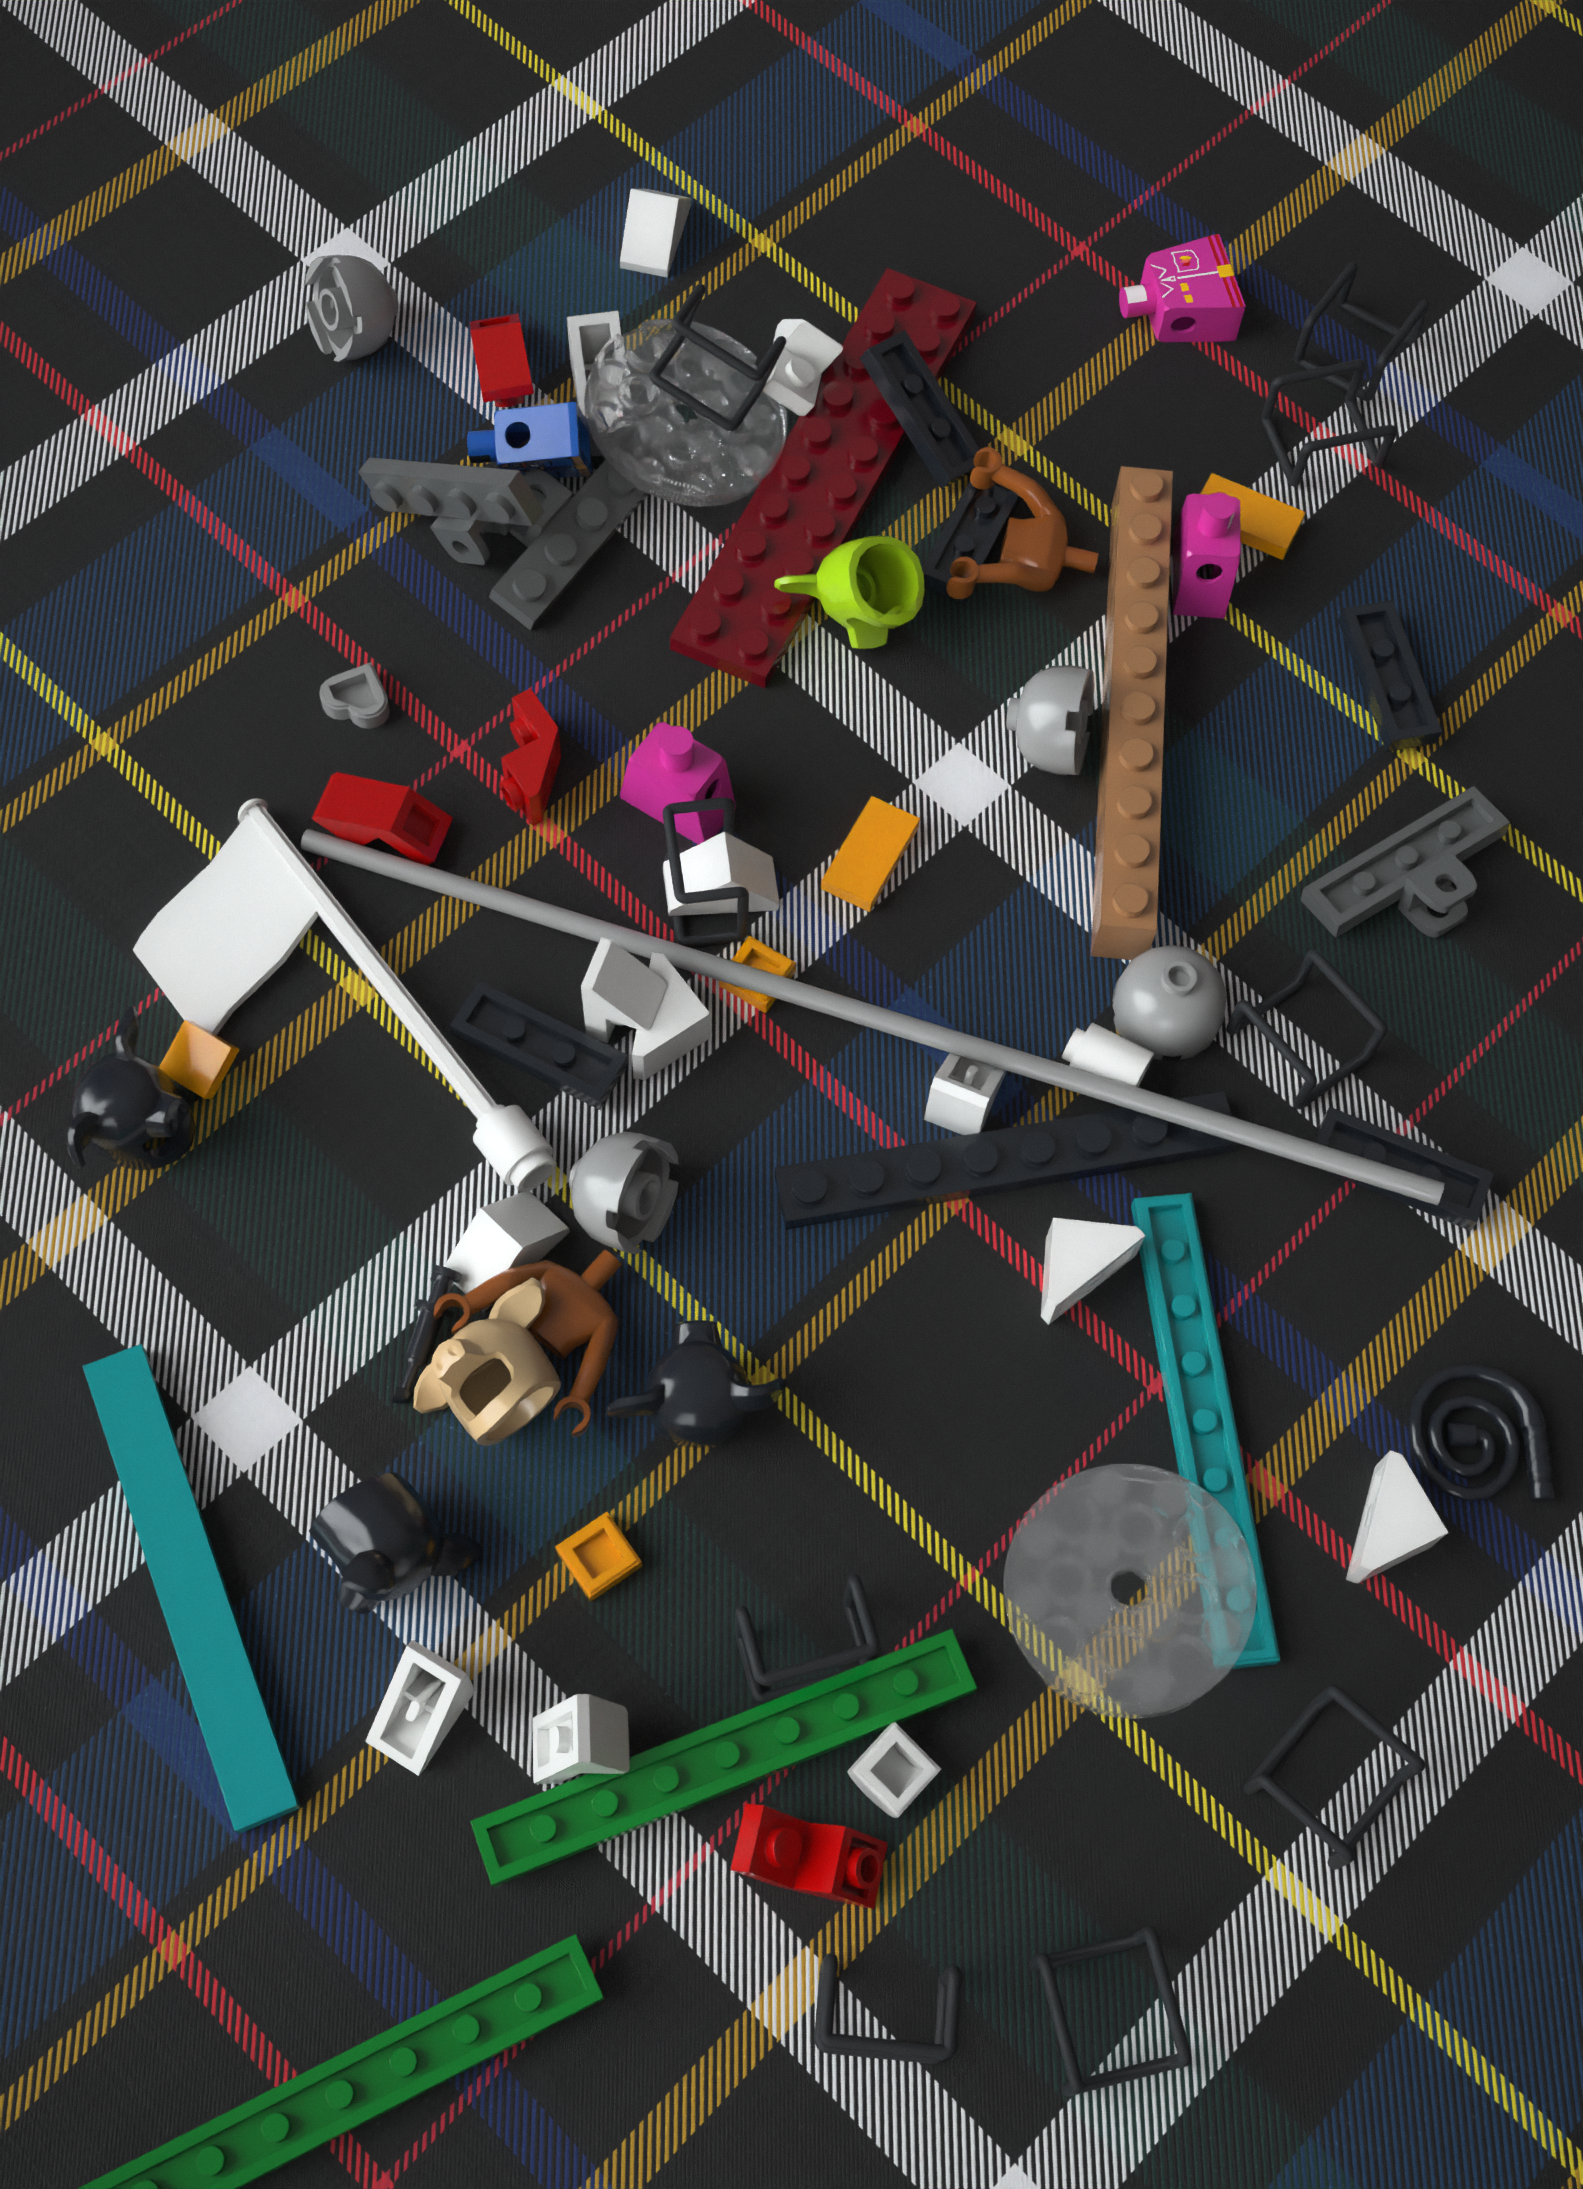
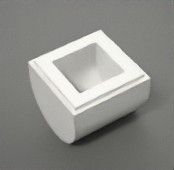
(893, 1771)

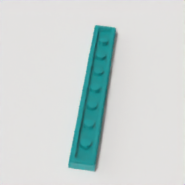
(1197, 1382)
(191, 1591)

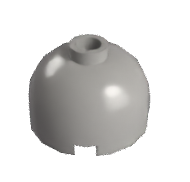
(350, 306)
(1054, 718)
(1170, 1002)
(624, 1189)

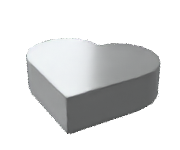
(356, 696)

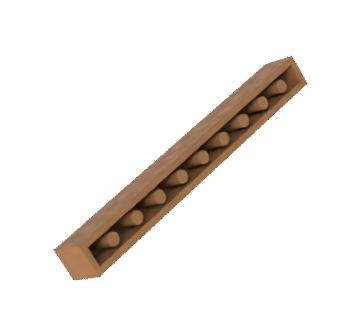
(1132, 716)

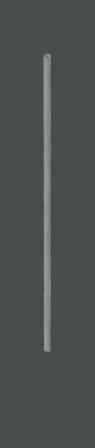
(881, 1019)

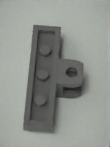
(463, 498)
(563, 538)
(1412, 867)

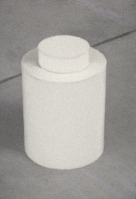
(1107, 1055)

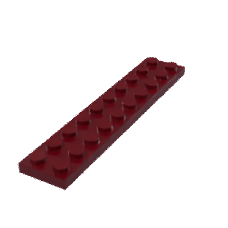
(816, 487)

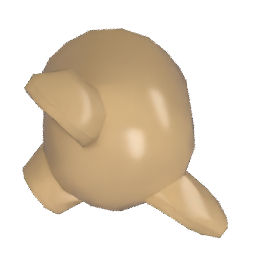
(493, 1370)

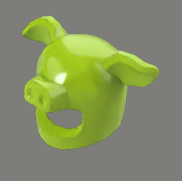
(865, 587)

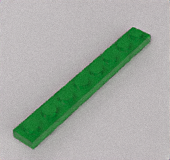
(722, 1757)
(370, 2077)

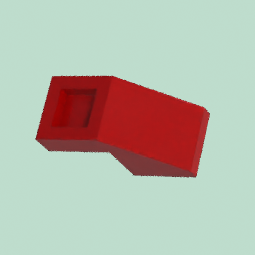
(501, 360)
(533, 766)
(369, 809)
(809, 1856)

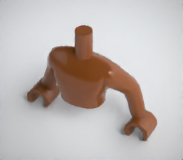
(1031, 547)
(570, 1317)

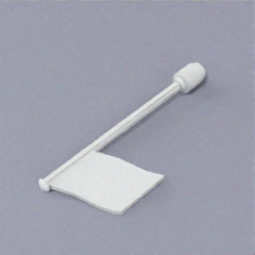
(243, 924)

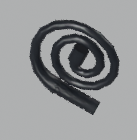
(1467, 1435)

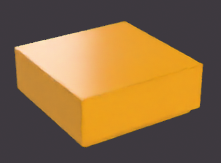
(762, 957)
(198, 1059)
(598, 1556)

